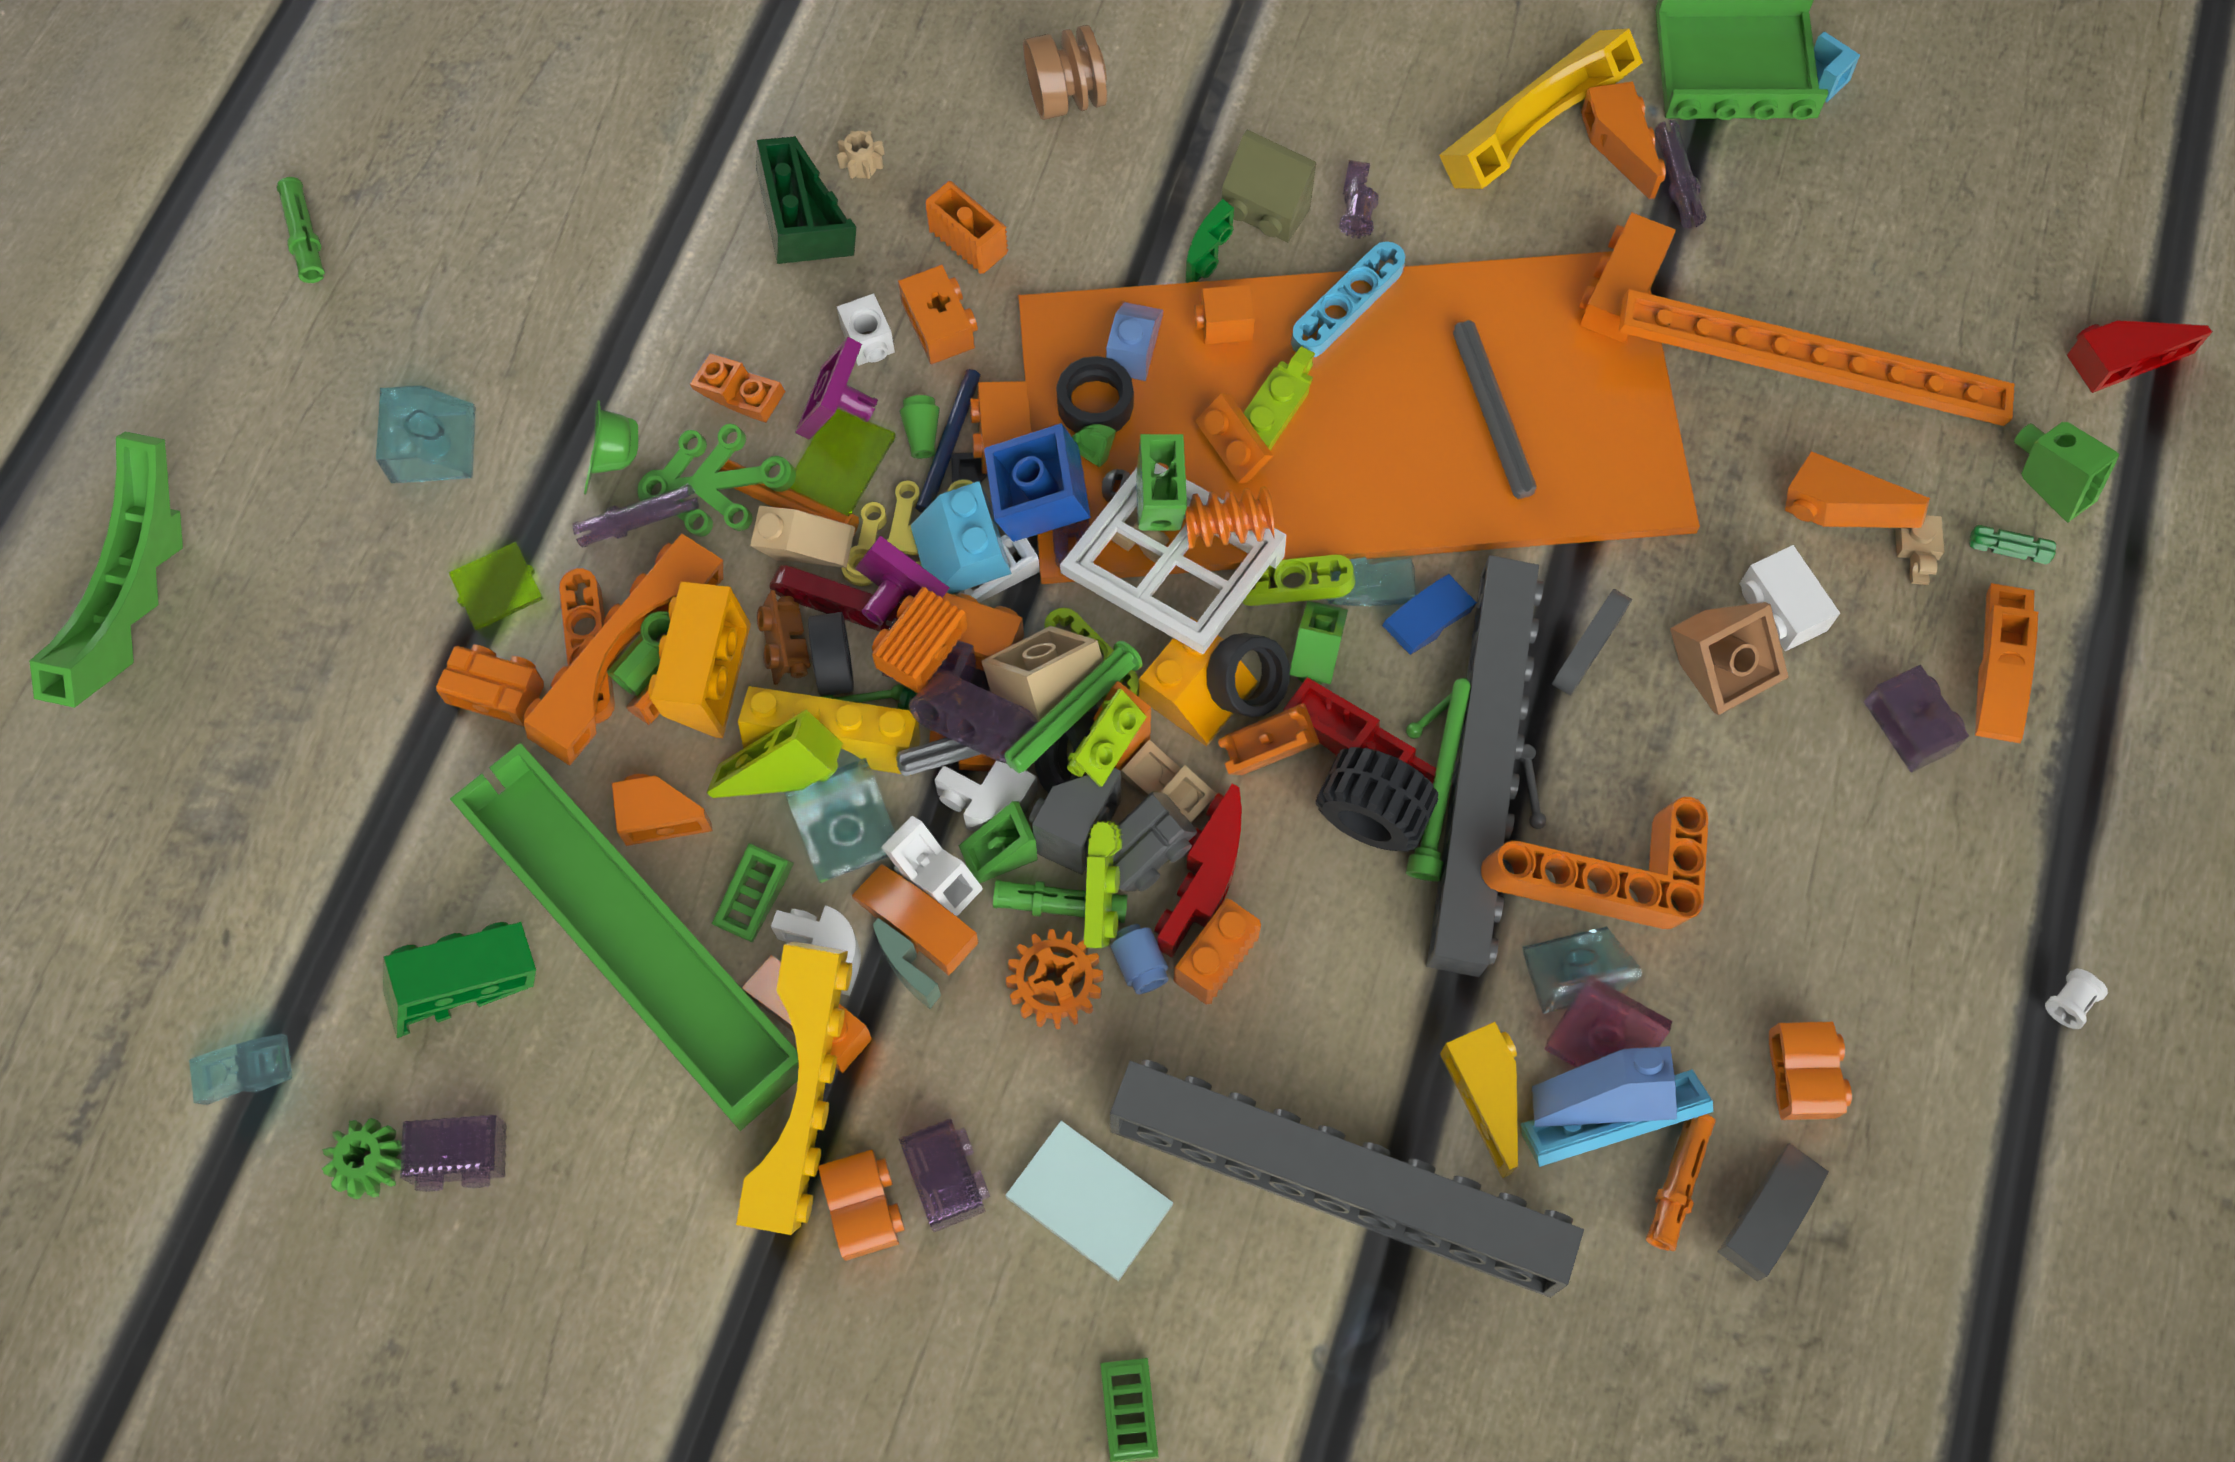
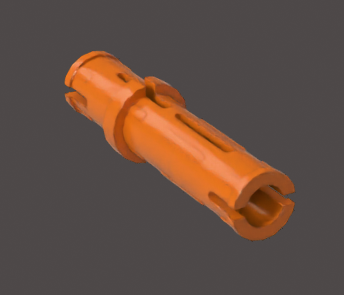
(1675, 1196)

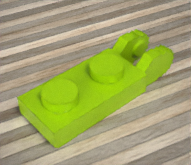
(1101, 882)

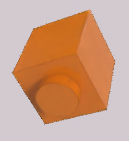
(1226, 314)

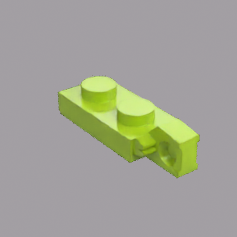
(1280, 396)

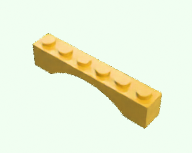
(1495, 141)
(810, 990)

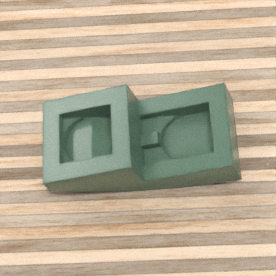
(899, 955)

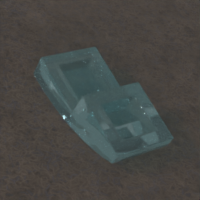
(1379, 583)
(239, 1068)

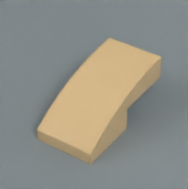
(1155, 772)

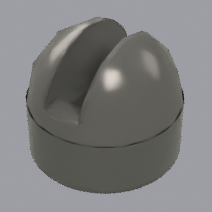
(1109, 480)

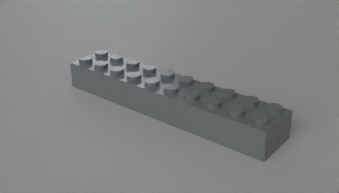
(1346, 1178)

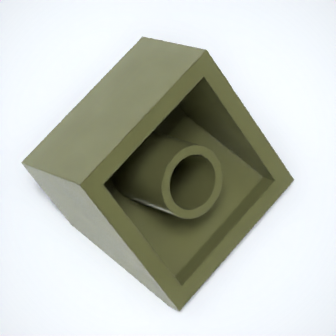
(1269, 186)

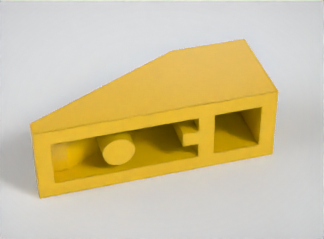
(1487, 1081)

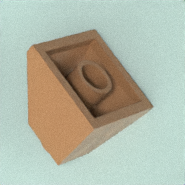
(1730, 653)

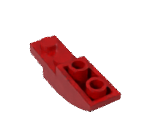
(1213, 862)

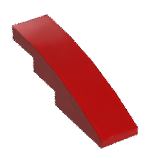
(1345, 725)

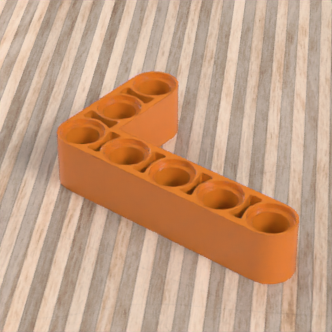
(1613, 880)

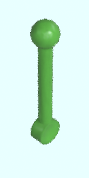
(894, 693)
(1415, 729)

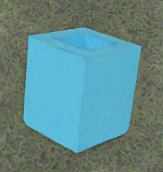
(1833, 63)

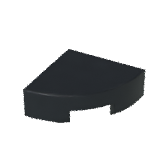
(966, 467)

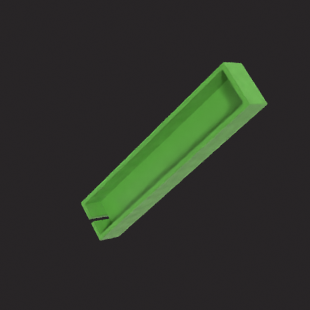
(631, 937)

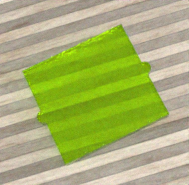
(495, 586)

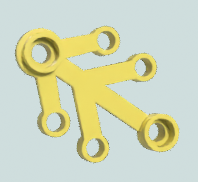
(900, 534)

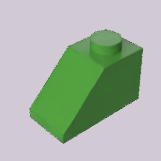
(1318, 642)

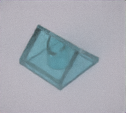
(1565, 963)

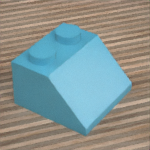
(961, 539)

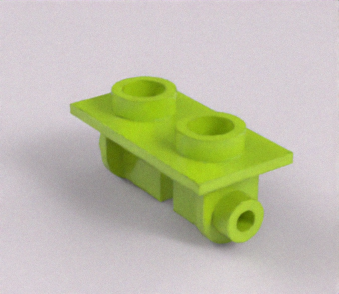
(1108, 738)

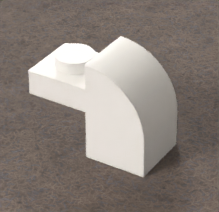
(985, 800)
(930, 867)
(831, 932)

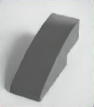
(1774, 1213)

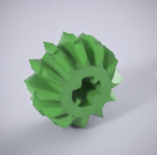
(351, 1151)

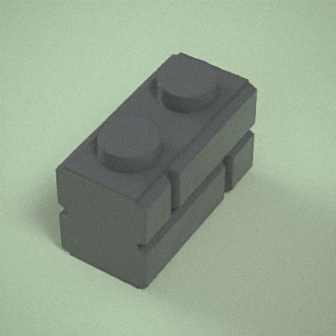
(1150, 838)

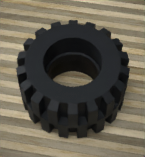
(1377, 799)

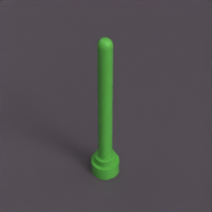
(1426, 861)

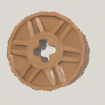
(1073, 71)

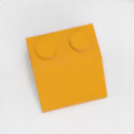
(1179, 689)

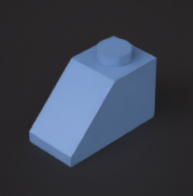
(1134, 338)

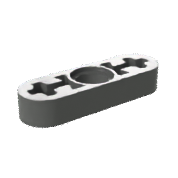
(1592, 642)

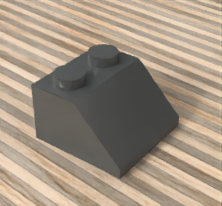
(1068, 813)

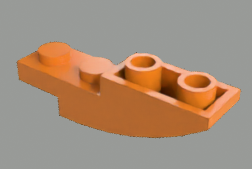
(2007, 663)

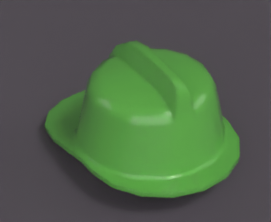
(613, 443)

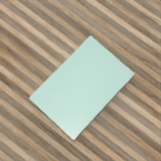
(1089, 1200)

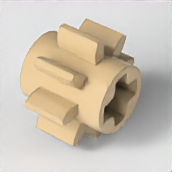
(860, 154)

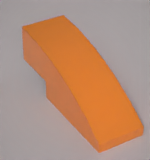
(917, 917)

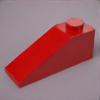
(2131, 348)

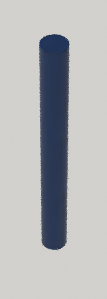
(948, 439)

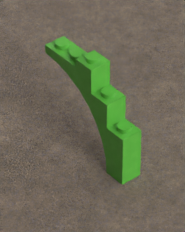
(123, 589)

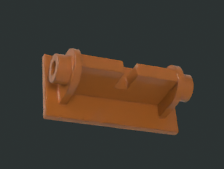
(779, 621)

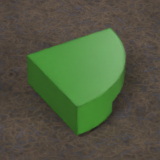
(1095, 442)

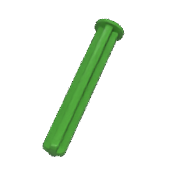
(1073, 706)

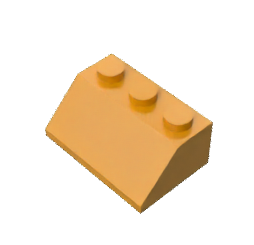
(700, 657)

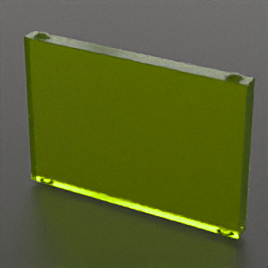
(842, 461)

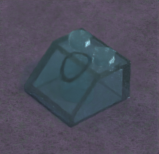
(424, 435)
(842, 820)

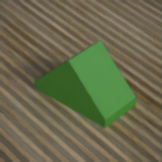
(1000, 844)

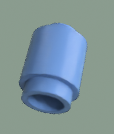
(1140, 958)

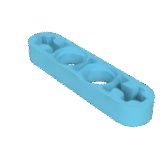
(1344, 296)

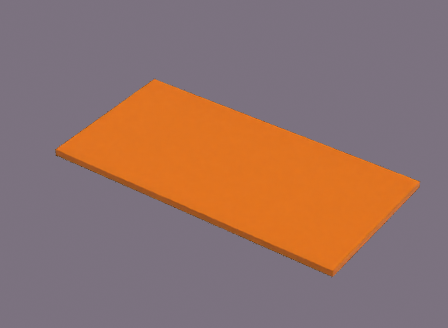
(1391, 434)

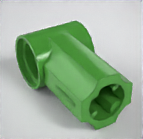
(641, 658)

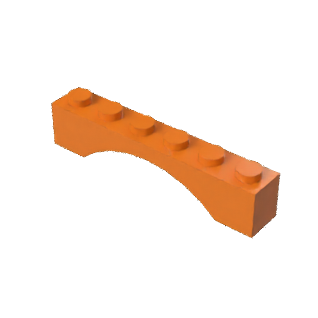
(567, 713)

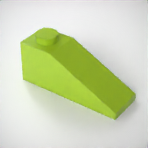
(780, 761)

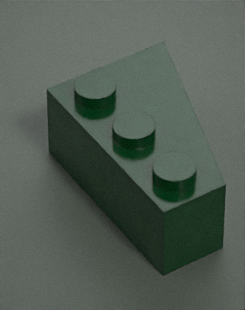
(798, 206)

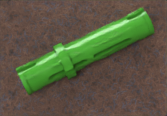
(302, 241)
(1049, 900)

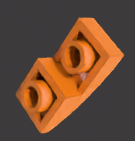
(735, 388)

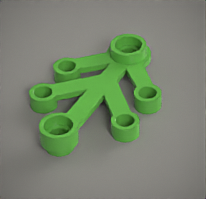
(709, 480)

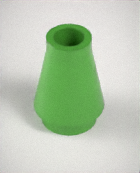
(920, 424)

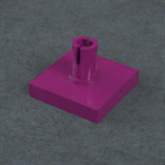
(833, 392)
(896, 577)

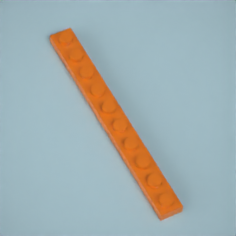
(1816, 357)

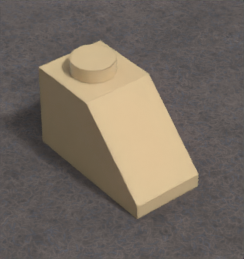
(801, 537)

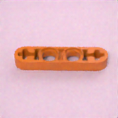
(572, 613)

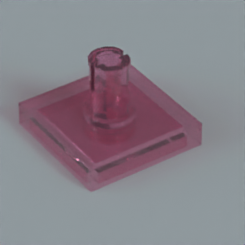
(1604, 1023)

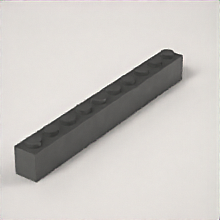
(1484, 766)

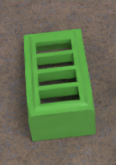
(752, 855)
(1135, 1451)

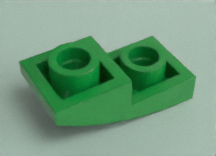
(1212, 233)

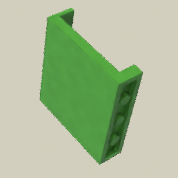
(1738, 59)

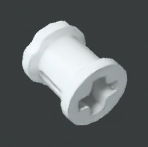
(2076, 998)

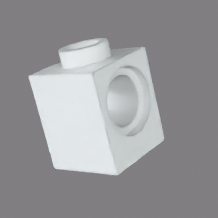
(864, 316)

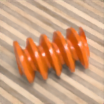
(1229, 517)

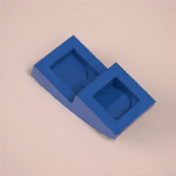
(1428, 613)

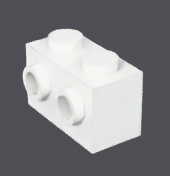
(1795, 595)

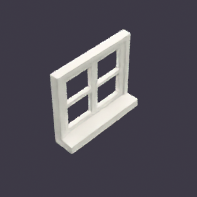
(1139, 601)

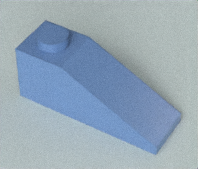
(1612, 1089)

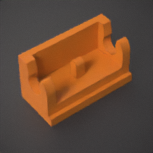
(1269, 740)

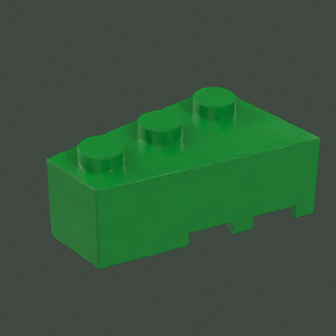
(456, 972)

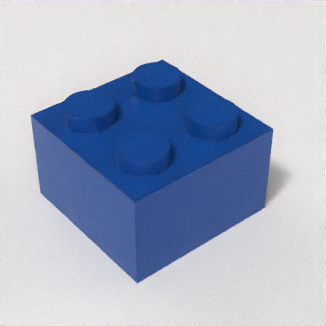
(1037, 483)

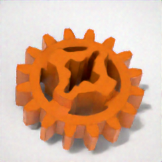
(1038, 986)

